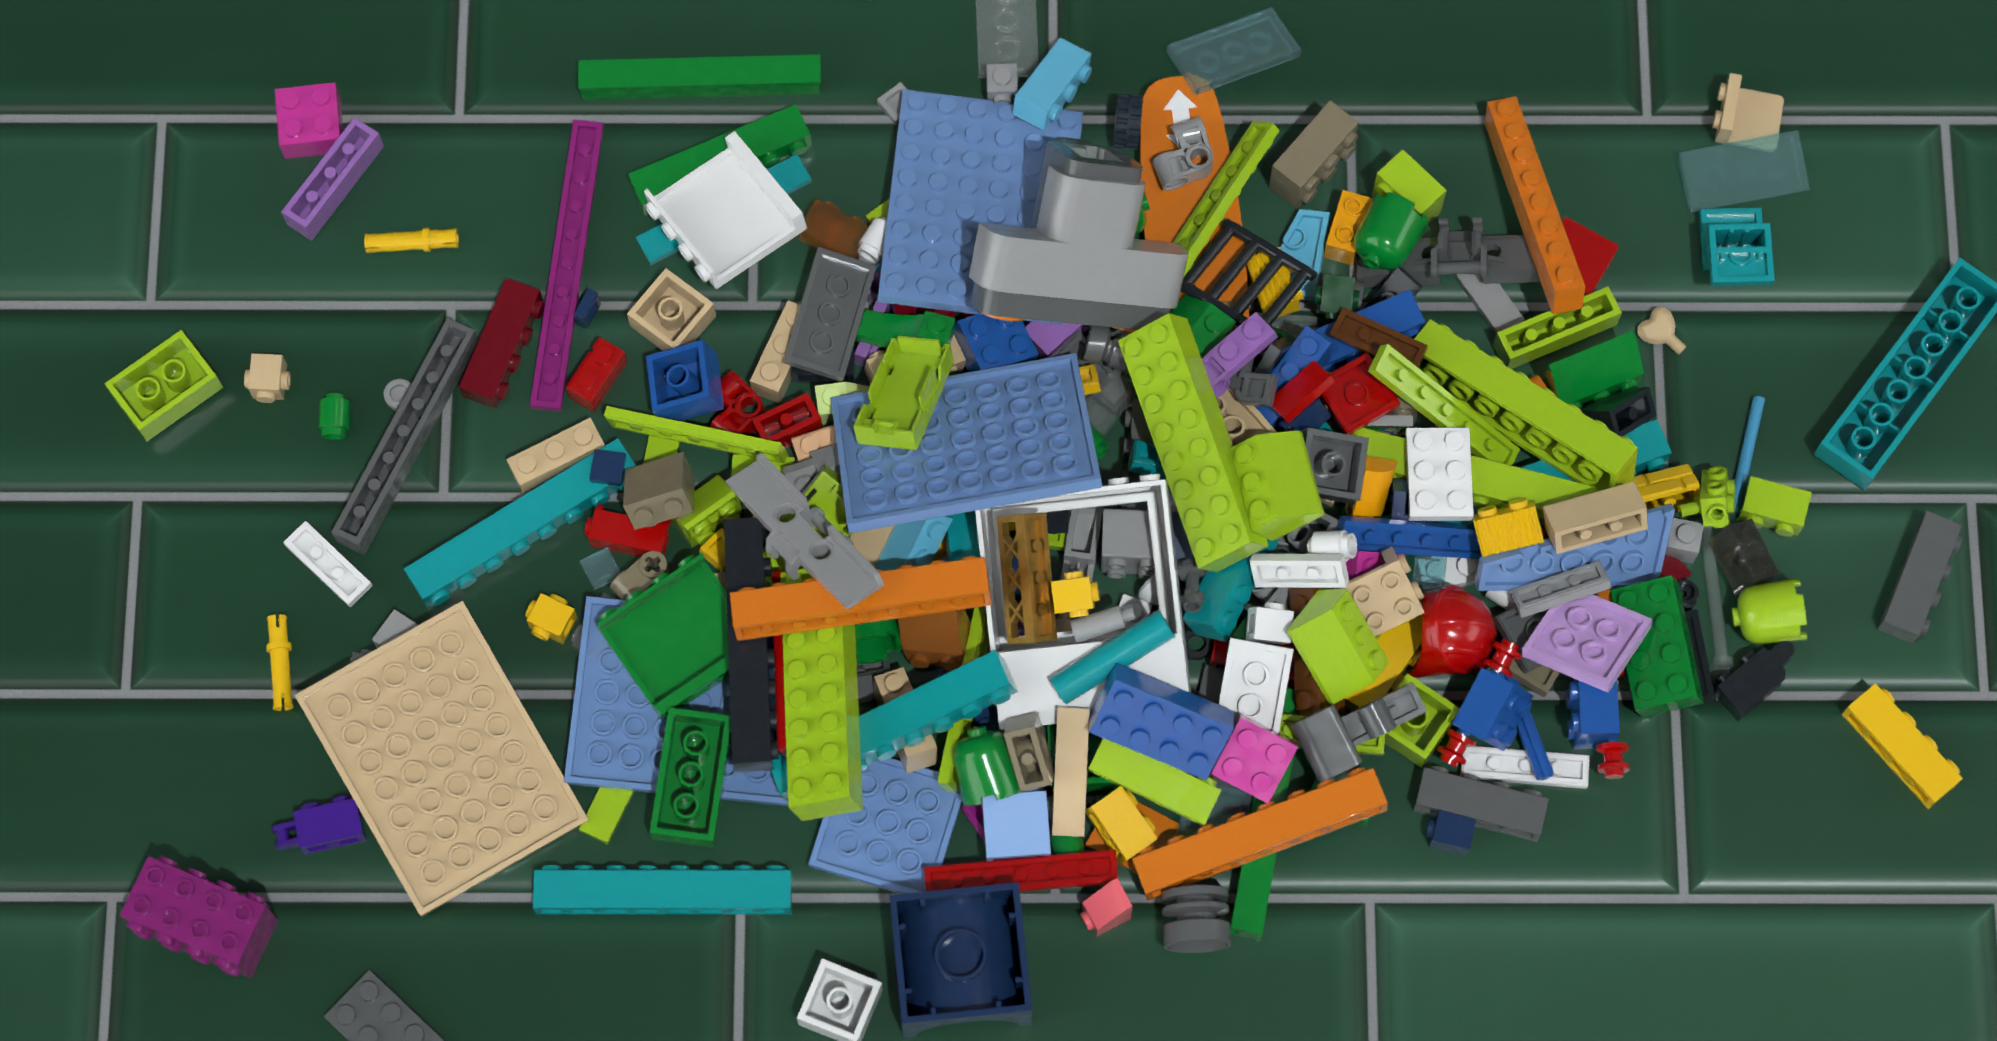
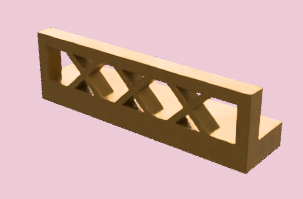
(1031, 578)

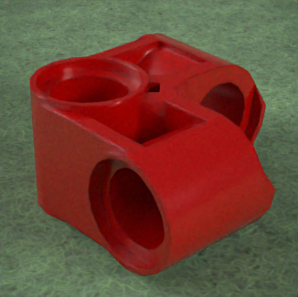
(736, 399)

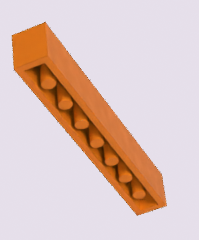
(1534, 205)
(905, 593)
(1260, 833)

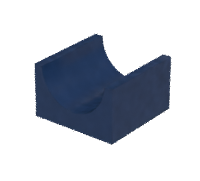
(960, 957)

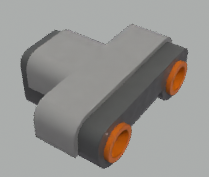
(1081, 248)

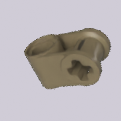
(638, 575)

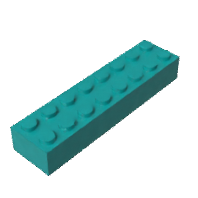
(1910, 375)

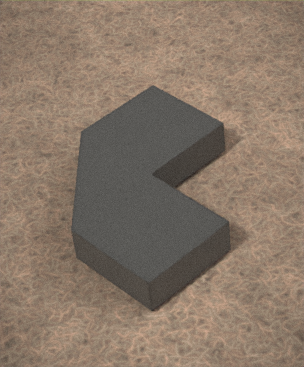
(1254, 388)

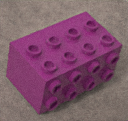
(199, 917)

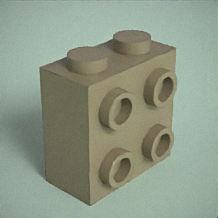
(659, 491)

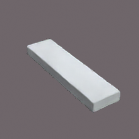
(1514, 767)

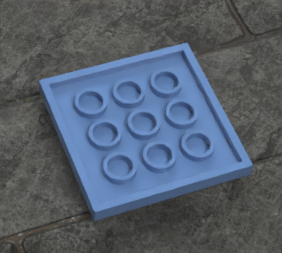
(897, 833)

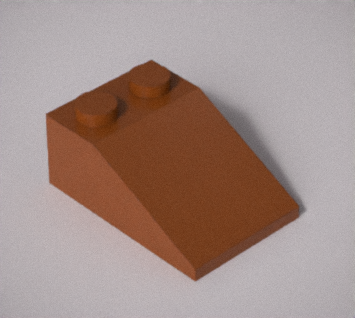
(935, 639)

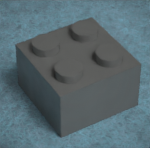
(1337, 463)

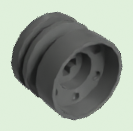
(1196, 913)

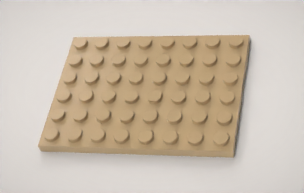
(441, 758)

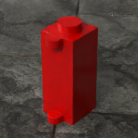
(619, 535)

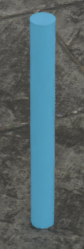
(1747, 450)

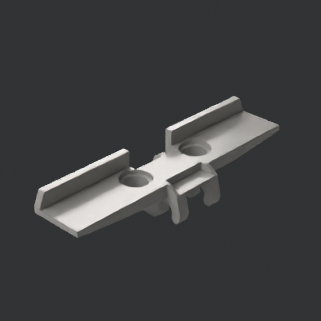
(829, 560)

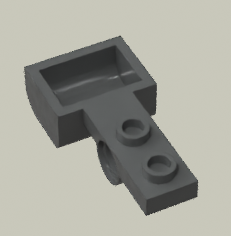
(1332, 739)

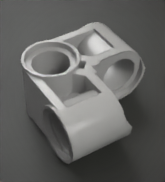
(1176, 166)

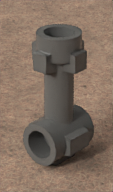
(1189, 572)

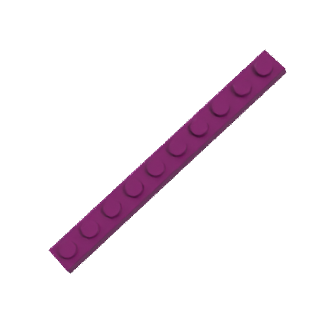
(567, 266)

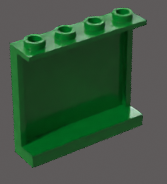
(672, 635)

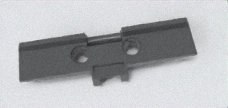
(1462, 254)

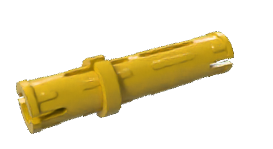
(419, 240)
(280, 663)

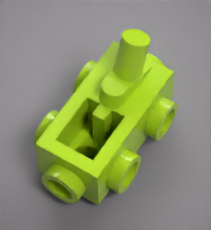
(1715, 498)

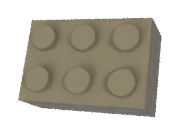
(1314, 156)

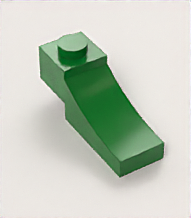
(880, 327)

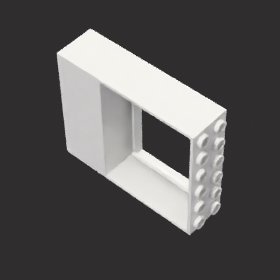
(1035, 663)

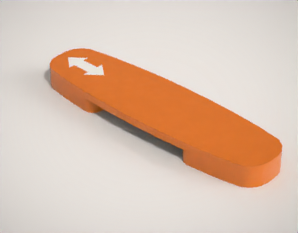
(1163, 105)

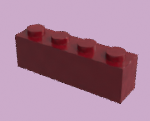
(501, 343)

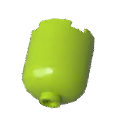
(1771, 612)

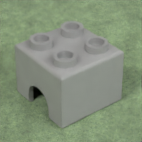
(1126, 544)

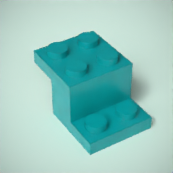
(1736, 247)

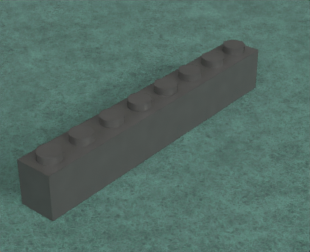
(405, 437)

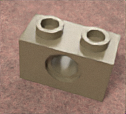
(1029, 751)

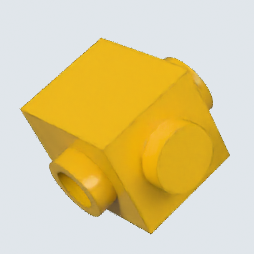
(1074, 594)
(550, 618)

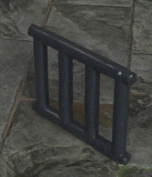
(1254, 244)

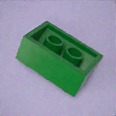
(1206, 322)
(1596, 371)

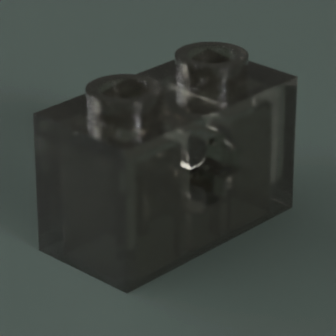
(1743, 556)

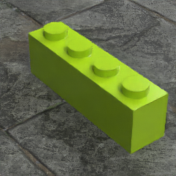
(1555, 331)
(1156, 781)

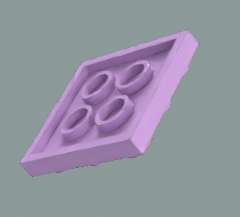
(1588, 640)

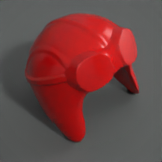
(1455, 633)

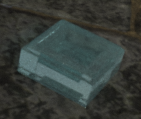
(600, 568)
(1429, 570)

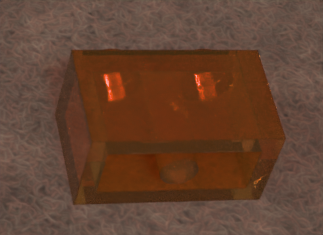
(833, 229)

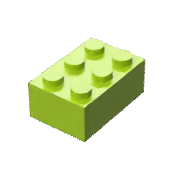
(164, 385)

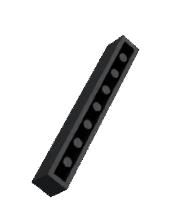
(751, 658)

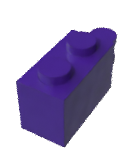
(323, 827)

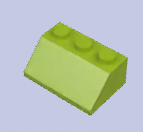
(1276, 483)
(1337, 644)

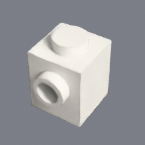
(1269, 624)

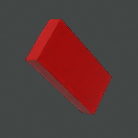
(1301, 391)

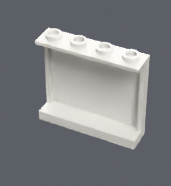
(727, 213)

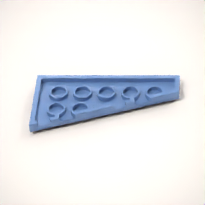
(1625, 558)

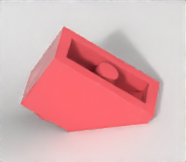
(1106, 908)

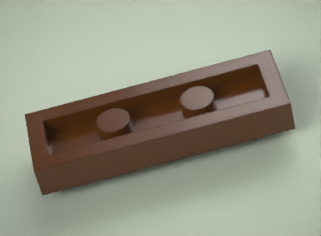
(1369, 335)

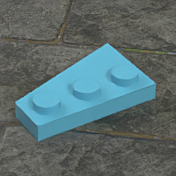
(1307, 243)

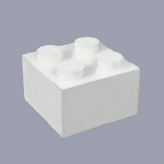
(839, 1002)

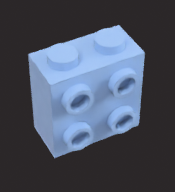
(1016, 826)

